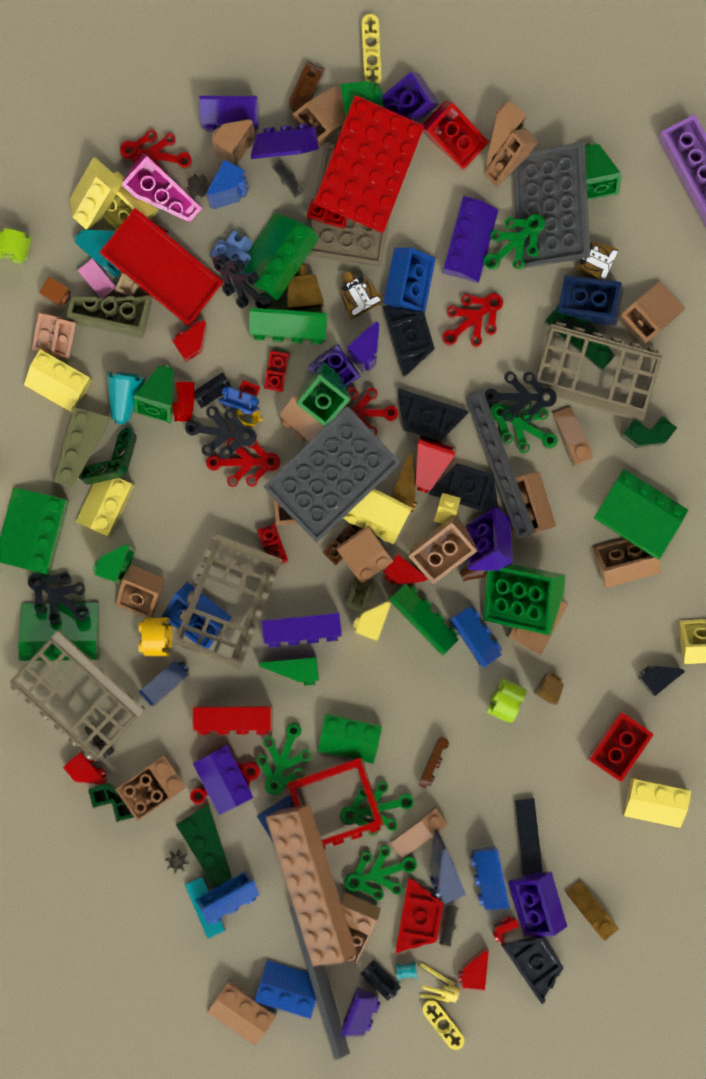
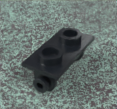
(211, 390)
(381, 980)

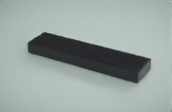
(528, 836)

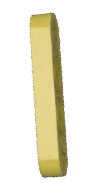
(371, 51)

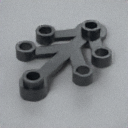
(225, 266)
(523, 397)
(223, 432)
(57, 594)

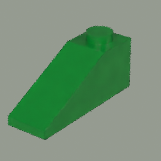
(298, 670)

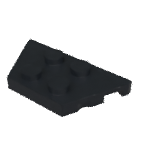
(409, 336)
(427, 416)
(471, 485)
(535, 963)

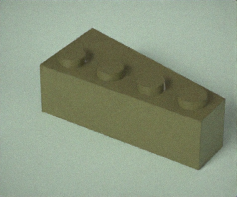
(118, 314)
(80, 439)

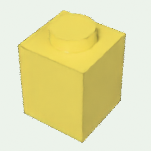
(447, 508)

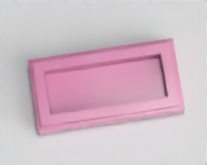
(97, 279)

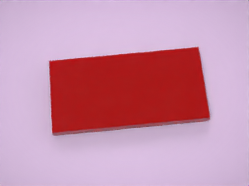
(161, 267)

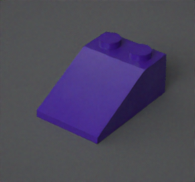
(410, 98)
(359, 1013)

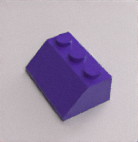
(227, 109)
(285, 141)
(364, 349)
(493, 540)
(223, 780)
(538, 904)

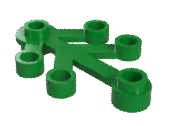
(517, 240)
(520, 425)
(282, 762)
(358, 813)
(377, 874)

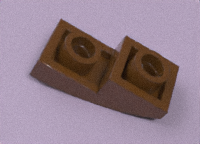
(331, 551)

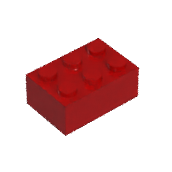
(620, 746)

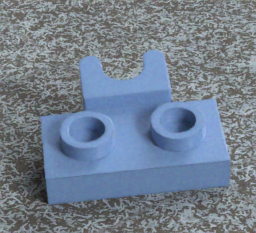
(234, 249)

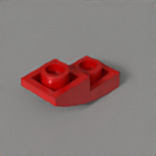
(326, 217)
(276, 371)
(184, 407)
(272, 542)

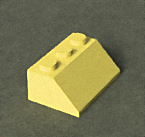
(94, 194)
(123, 204)
(57, 381)
(105, 505)
(381, 514)
(372, 621)
(693, 641)
(657, 802)

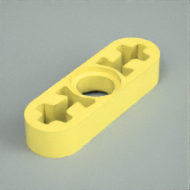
(430, 1016)

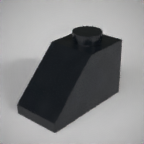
(658, 678)

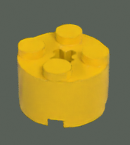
(155, 636)

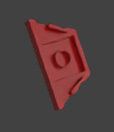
(419, 918)

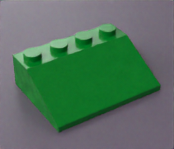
(279, 253)
(640, 514)
(32, 530)
(523, 598)
(37, 630)

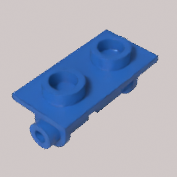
(247, 403)

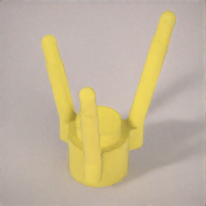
(448, 992)

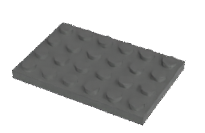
(555, 187)
(332, 474)

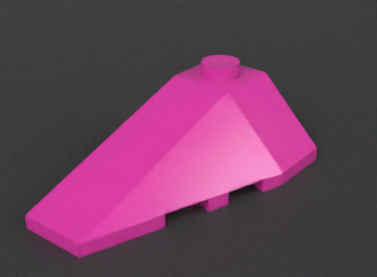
(154, 186)

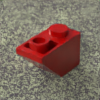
(192, 341)
(84, 771)

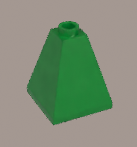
(601, 173)
(156, 395)

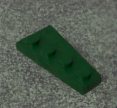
(596, 353)
(204, 841)

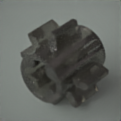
(198, 185)
(172, 863)

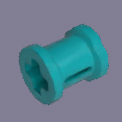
(406, 971)

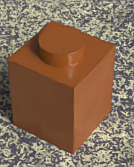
(55, 292)

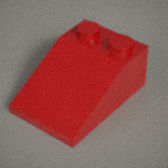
(454, 134)

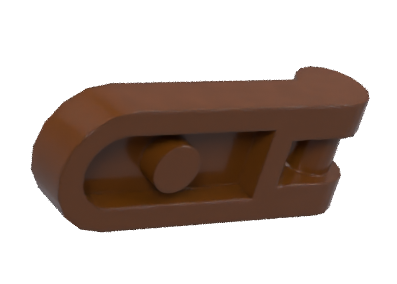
(305, 86)
(433, 762)

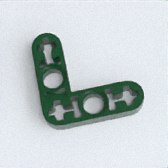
(117, 466)

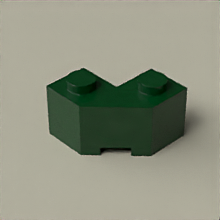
(640, 436)
(107, 794)

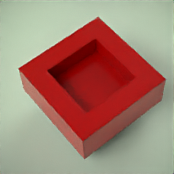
(249, 388)

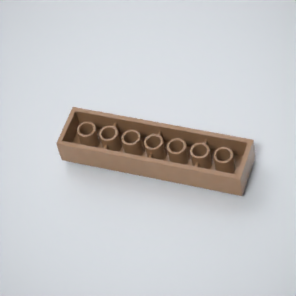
(311, 885)

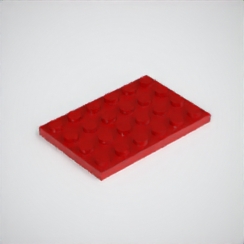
(368, 164)

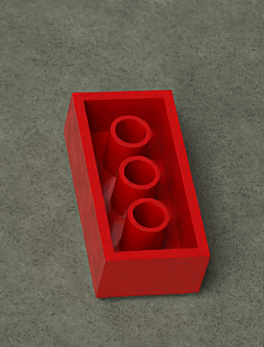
(233, 718)

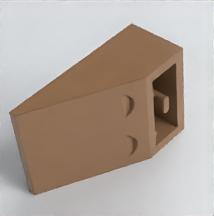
(324, 112)
(651, 313)
(150, 788)
(361, 920)

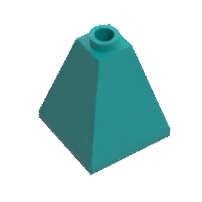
(92, 242)

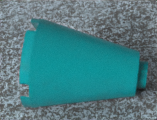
(121, 393)

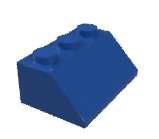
(228, 186)
(409, 279)
(203, 604)
(476, 637)
(489, 878)
(227, 897)
(286, 989)

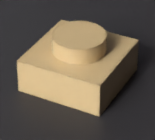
(126, 286)

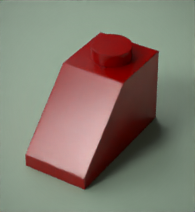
(402, 572)
(475, 971)

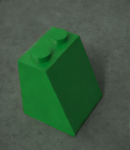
(323, 395)

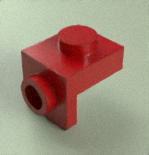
(506, 924)

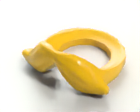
(256, 418)

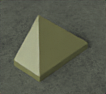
(358, 595)

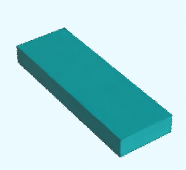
(196, 889)

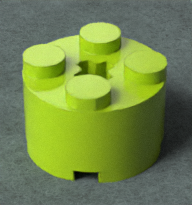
(14, 245)
(506, 701)

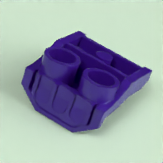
(339, 362)

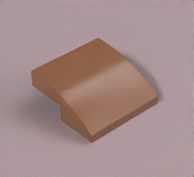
(54, 335)

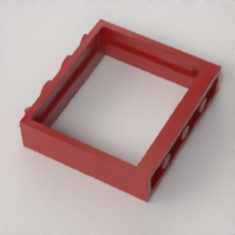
(332, 772)

